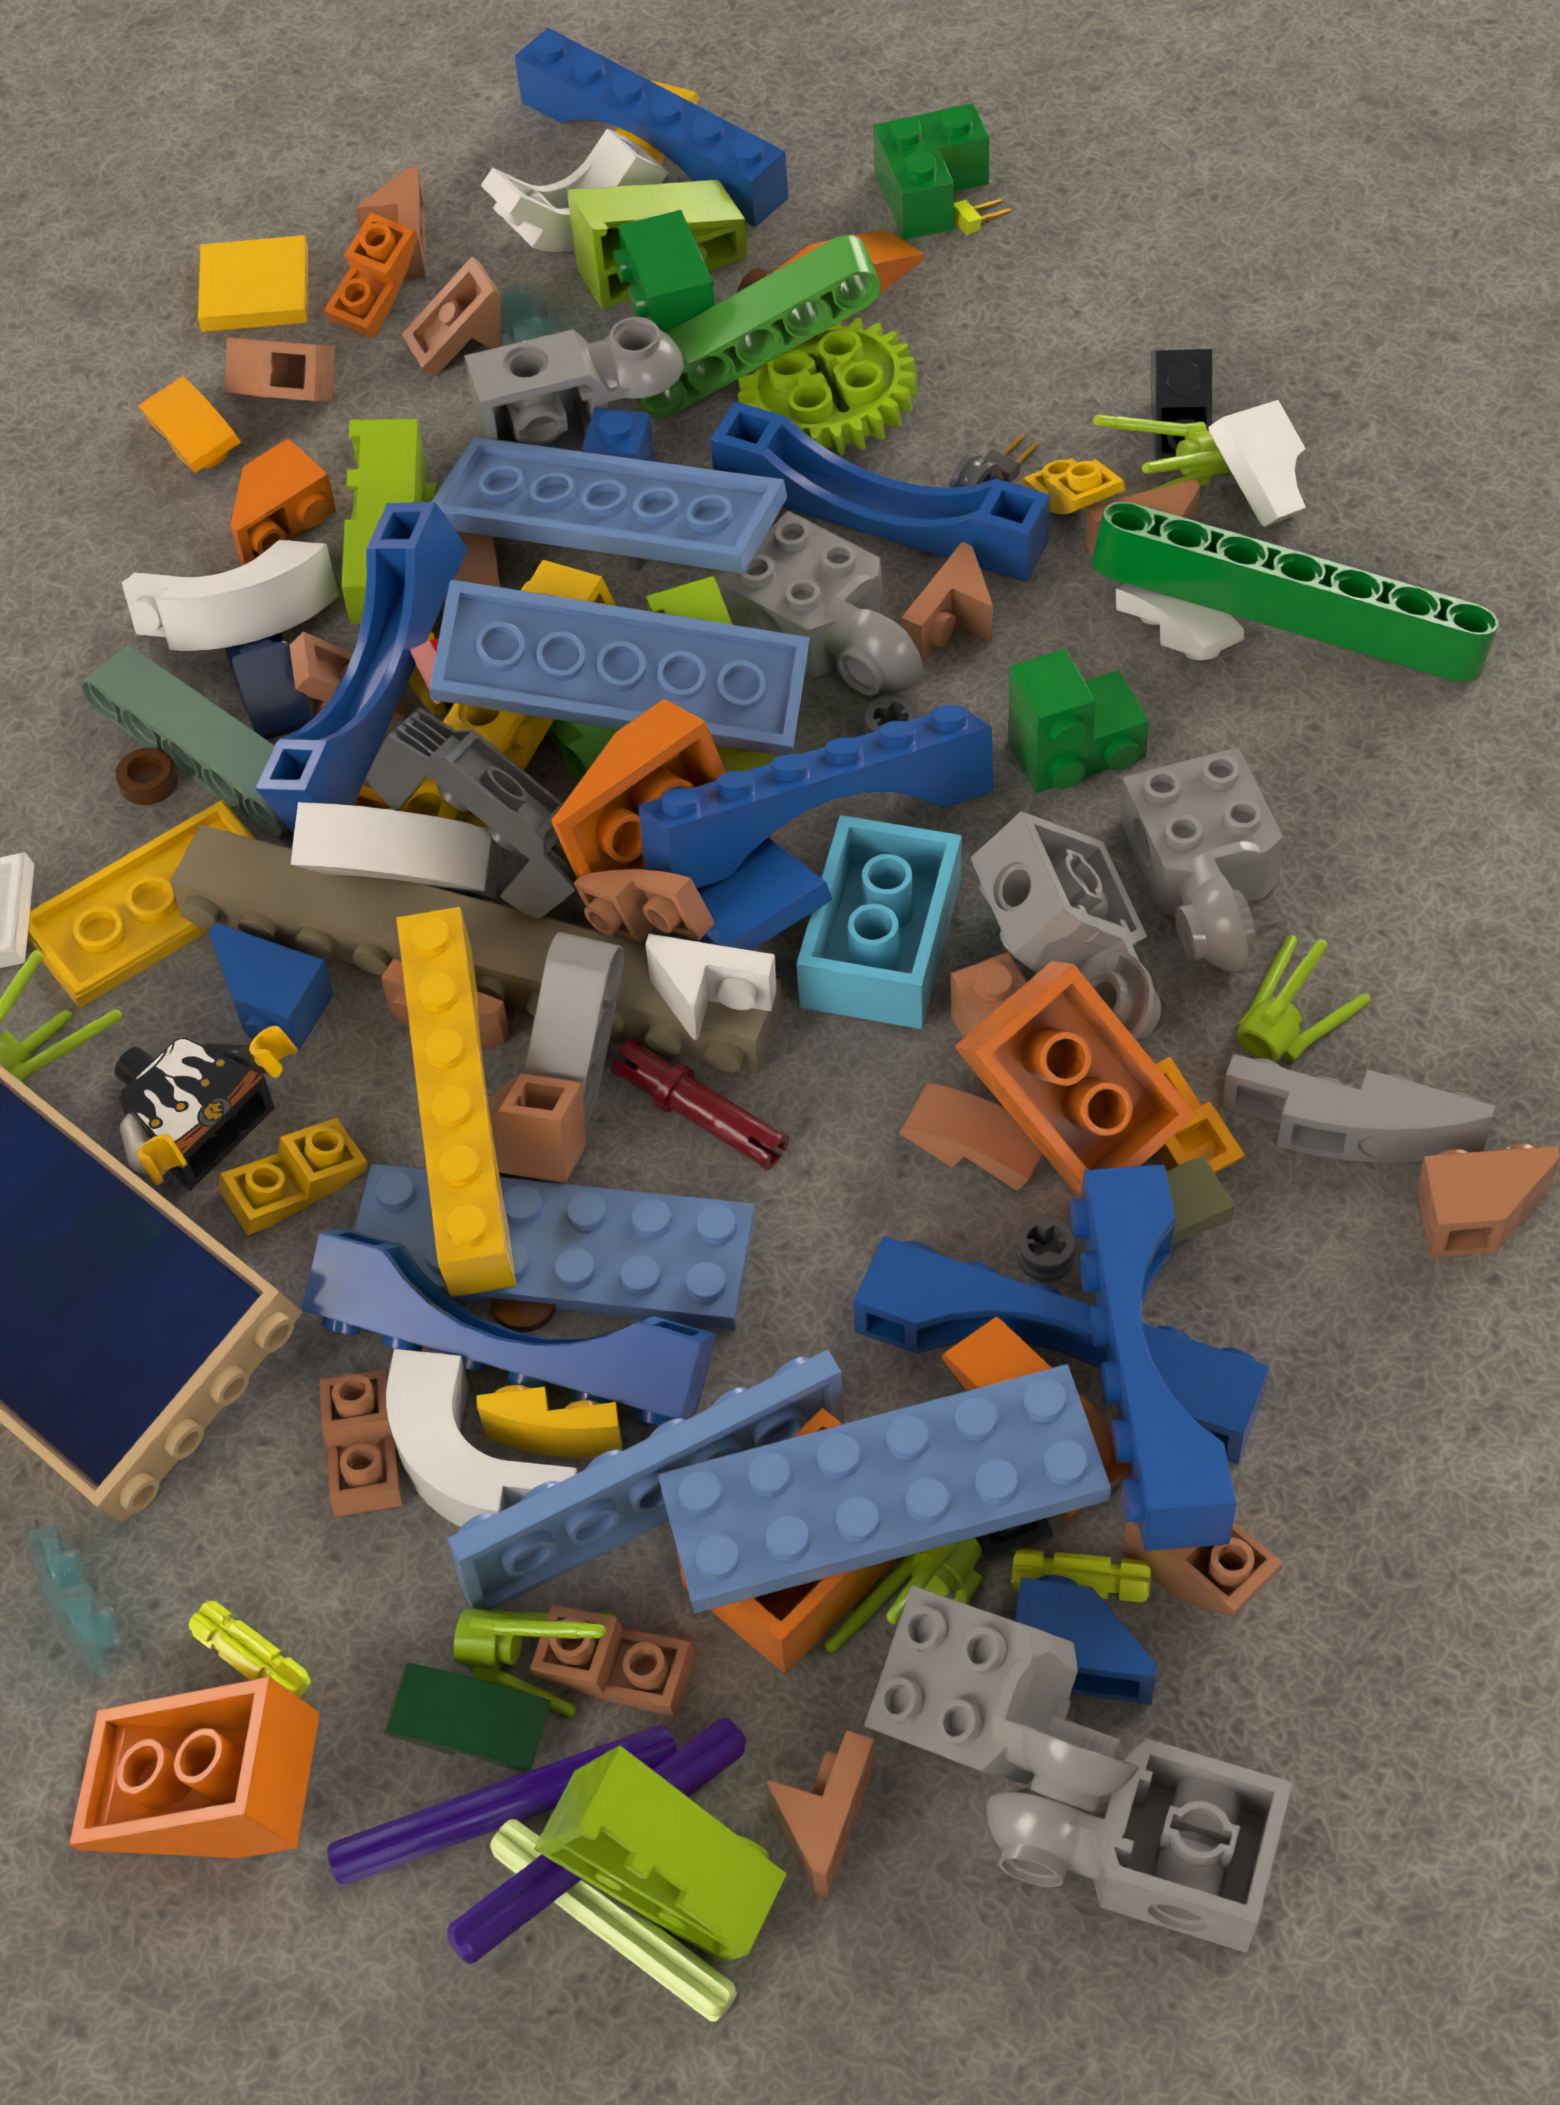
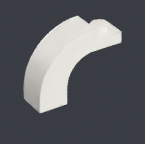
(543, 212)
(234, 606)
(397, 847)
(425, 1416)

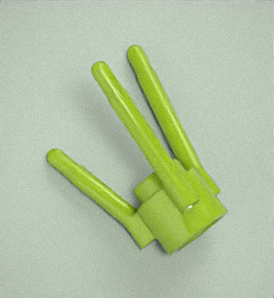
(1195, 456)
(1272, 1026)
(15, 1055)
(932, 1570)
(496, 1637)

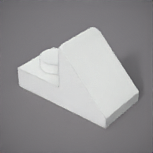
(698, 972)

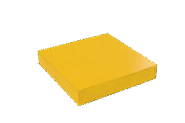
(253, 283)

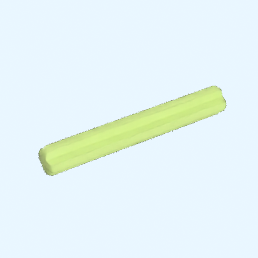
(627, 1931)

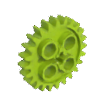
(859, 367)

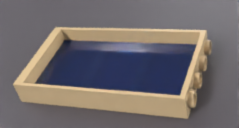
(114, 1312)

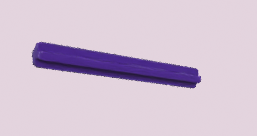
(479, 1810)
(545, 1881)

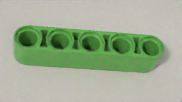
(768, 320)

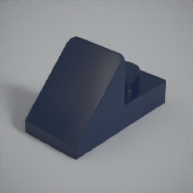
(268, 686)

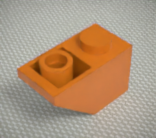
(279, 499)

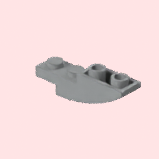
(1379, 1123)

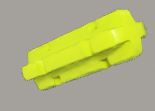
(1128, 1579)
(246, 1648)

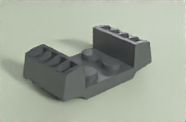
(493, 788)

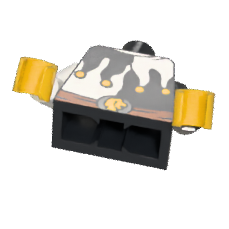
(195, 1102)

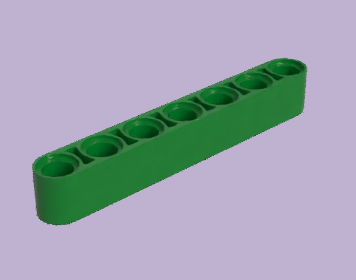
(1294, 591)

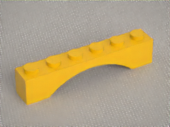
(453, 1103)

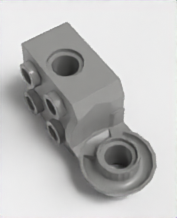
(551, 384)
(827, 591)
(1204, 850)
(1068, 905)
(992, 1700)
(1176, 1848)

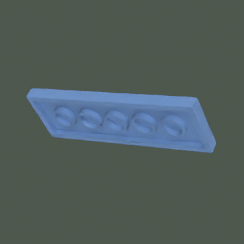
(611, 504)
(616, 663)
(589, 1246)
(883, 1488)
(620, 1490)

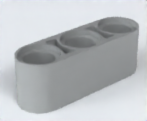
(576, 1013)

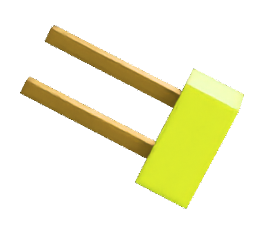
(969, 220)

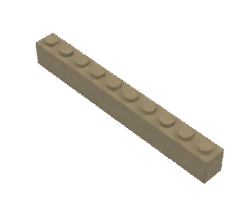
(355, 921)

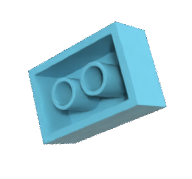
(887, 922)

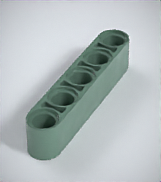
(190, 728)

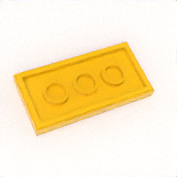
(122, 914)

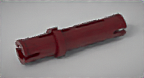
(679, 1091)

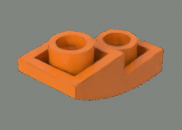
(376, 272)

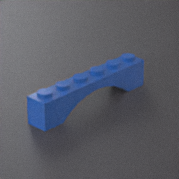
(579, 84)
(995, 517)
(406, 585)
(718, 824)
(380, 1288)
(936, 1302)
(1175, 1466)

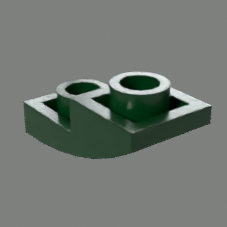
(467, 1717)

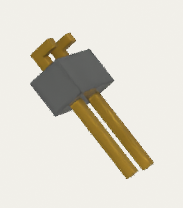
(1010, 468)

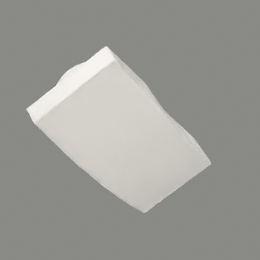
(1183, 625)

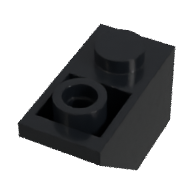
(1180, 393)

